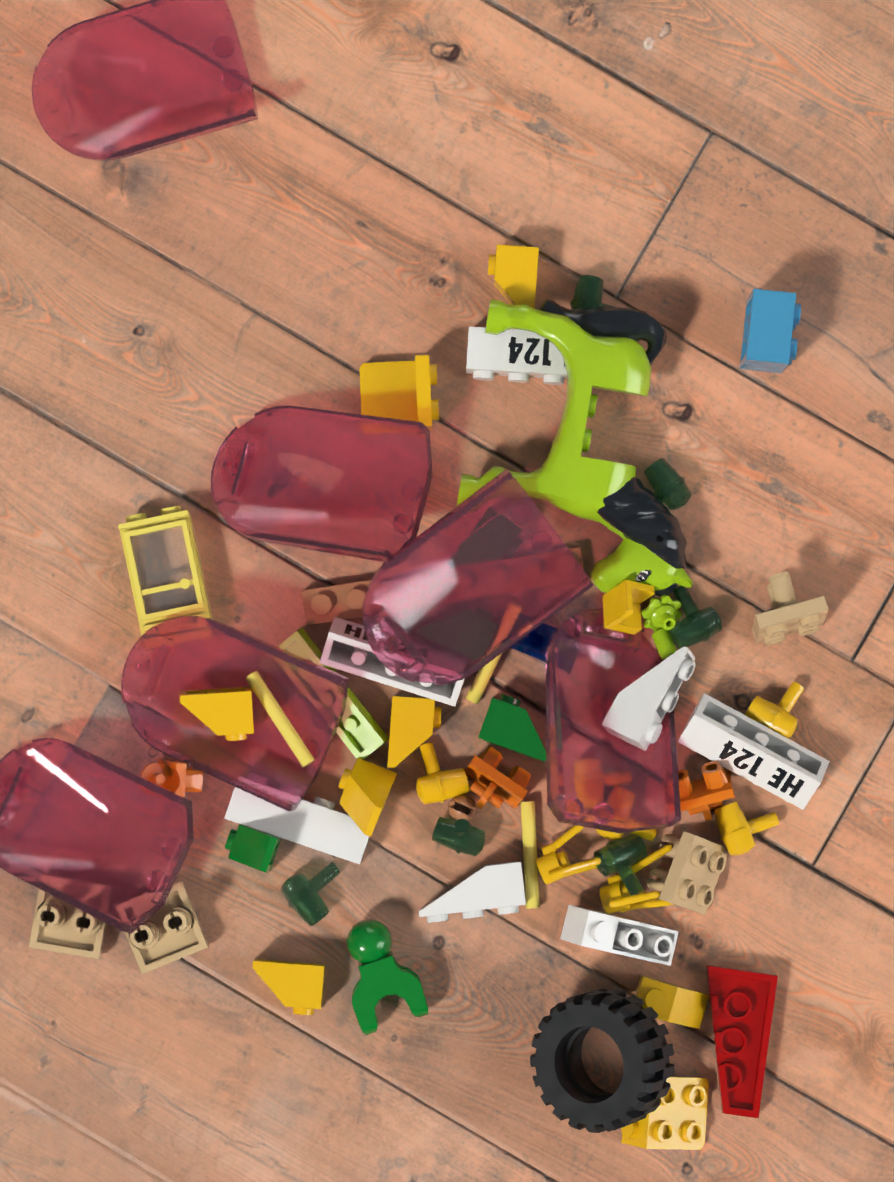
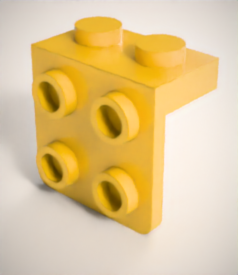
(400, 390)
(678, 1119)

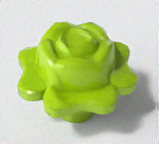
(661, 613)

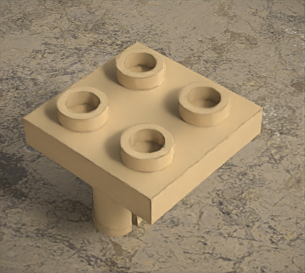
(787, 613)
(692, 872)
(65, 928)
(168, 933)

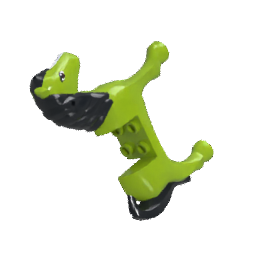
(604, 355)

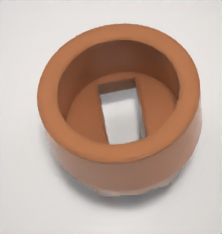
(466, 801)

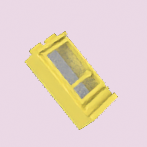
(164, 567)

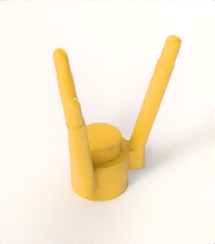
(556, 865)
(616, 896)

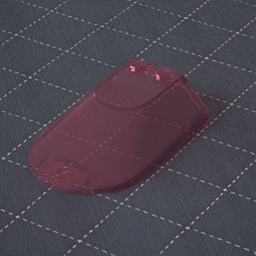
(143, 79)
(325, 480)
(470, 586)
(211, 655)
(590, 773)
(91, 831)

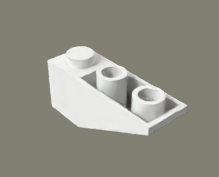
(643, 704)
(487, 888)
(619, 935)

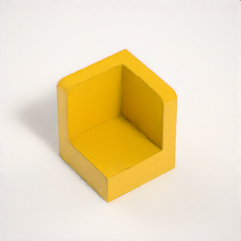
(623, 607)

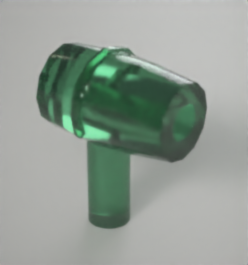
(588, 293)
(667, 484)
(697, 625)
(459, 836)
(619, 856)
(304, 895)

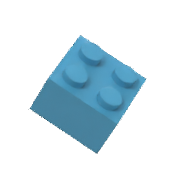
(768, 331)

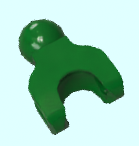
(380, 974)

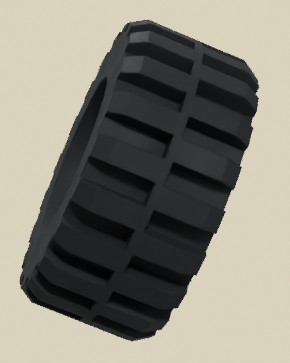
(563, 1074)

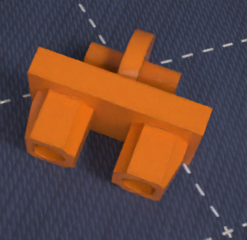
(174, 776)
(494, 785)
(705, 793)

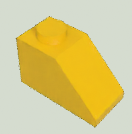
(515, 273)
(222, 710)
(410, 726)
(365, 793)
(294, 983)
(672, 1002)

